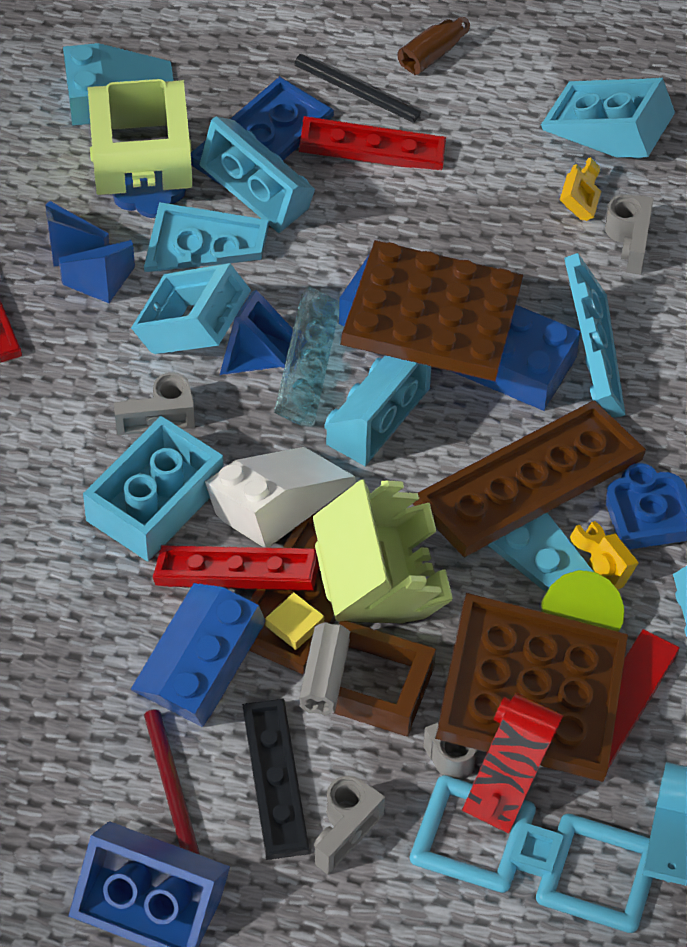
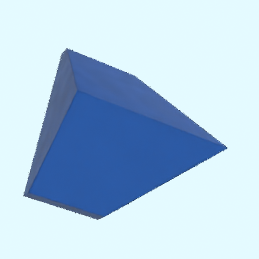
(71, 233)
(98, 270)
(257, 338)

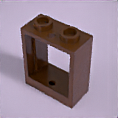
(377, 712)

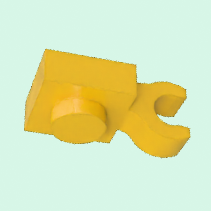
(579, 191)
(609, 554)

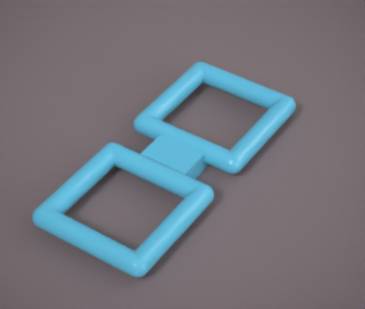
(536, 853)

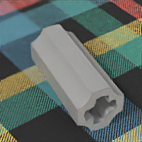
(324, 669)

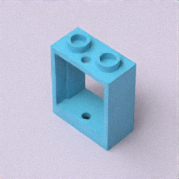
(216, 298)

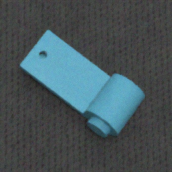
(668, 839)

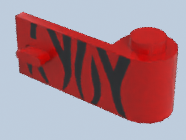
(512, 760)

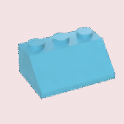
(255, 174)
(376, 407)

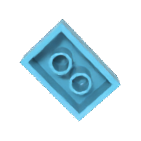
(152, 488)

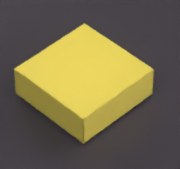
(294, 621)

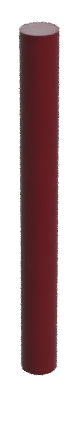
(170, 781)

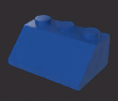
(200, 652)
(147, 889)

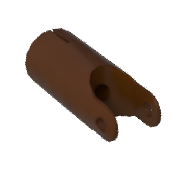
(432, 44)

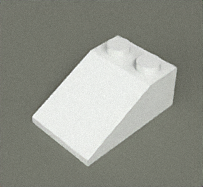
(275, 492)

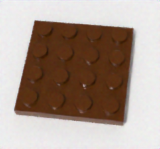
(433, 310)
(546, 659)

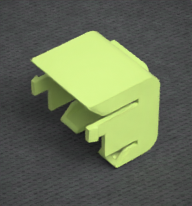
(136, 106)
(370, 560)

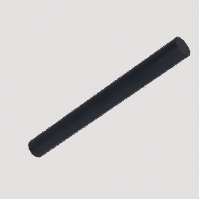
(357, 88)

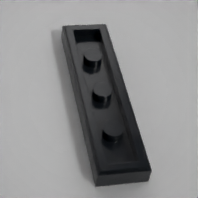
(275, 779)

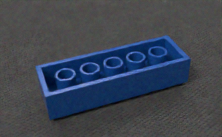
(533, 358)

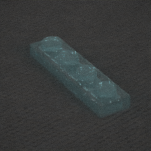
(307, 357)

